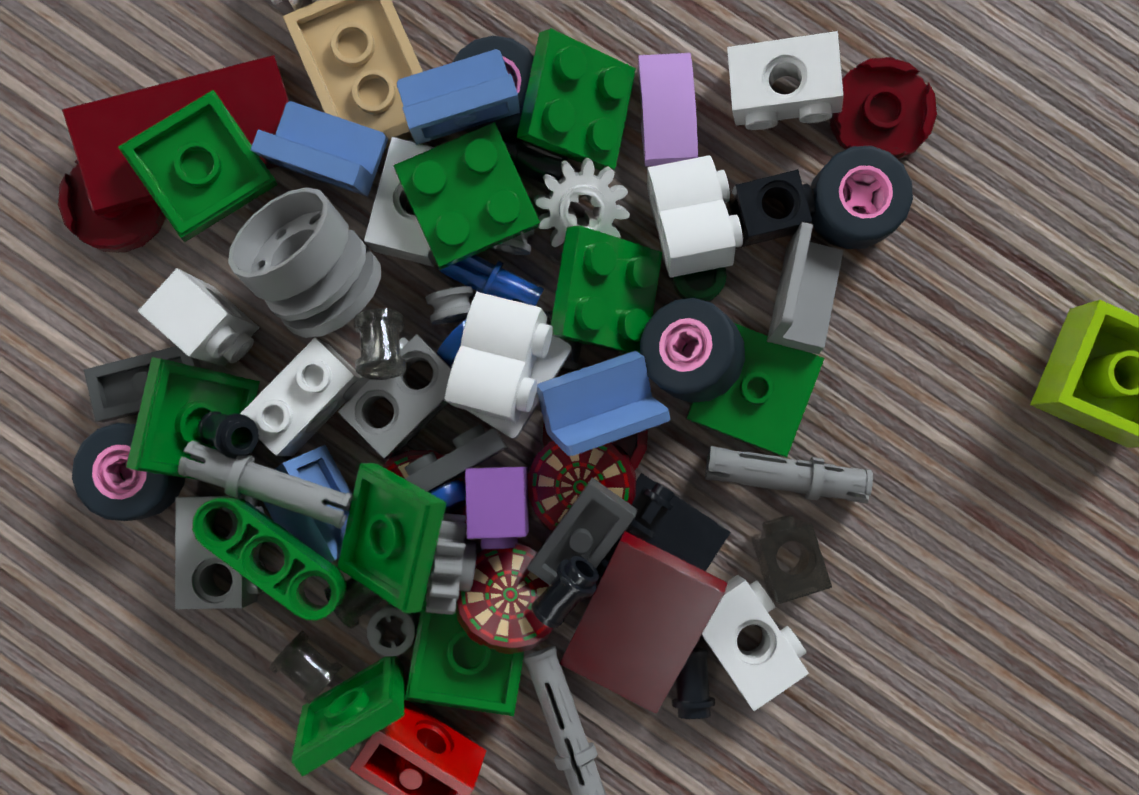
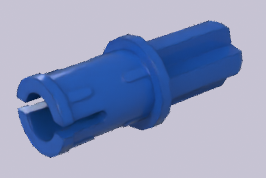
(493, 280)

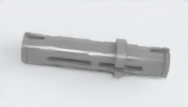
(799, 476)
(247, 478)
(557, 704)

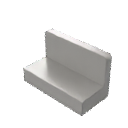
(805, 293)

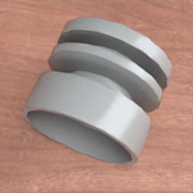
(305, 263)

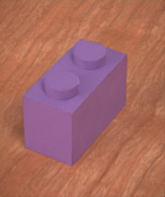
(497, 505)

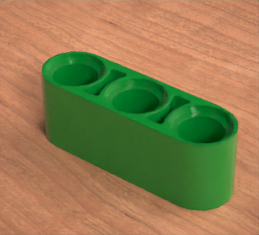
(243, 553)

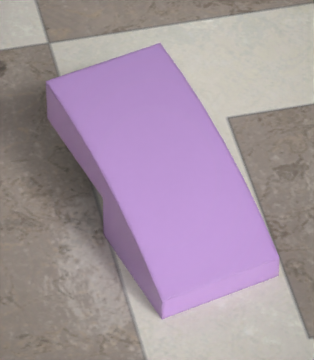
(667, 108)

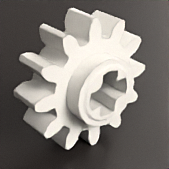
(569, 189)

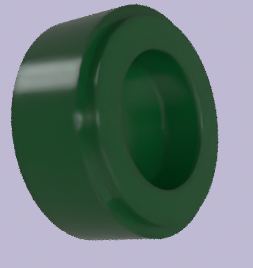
(700, 285)

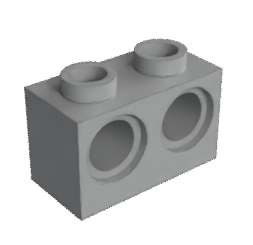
(411, 407)
(196, 564)

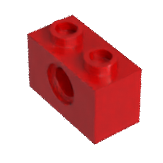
(419, 757)

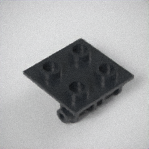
(671, 526)

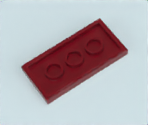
(248, 90)

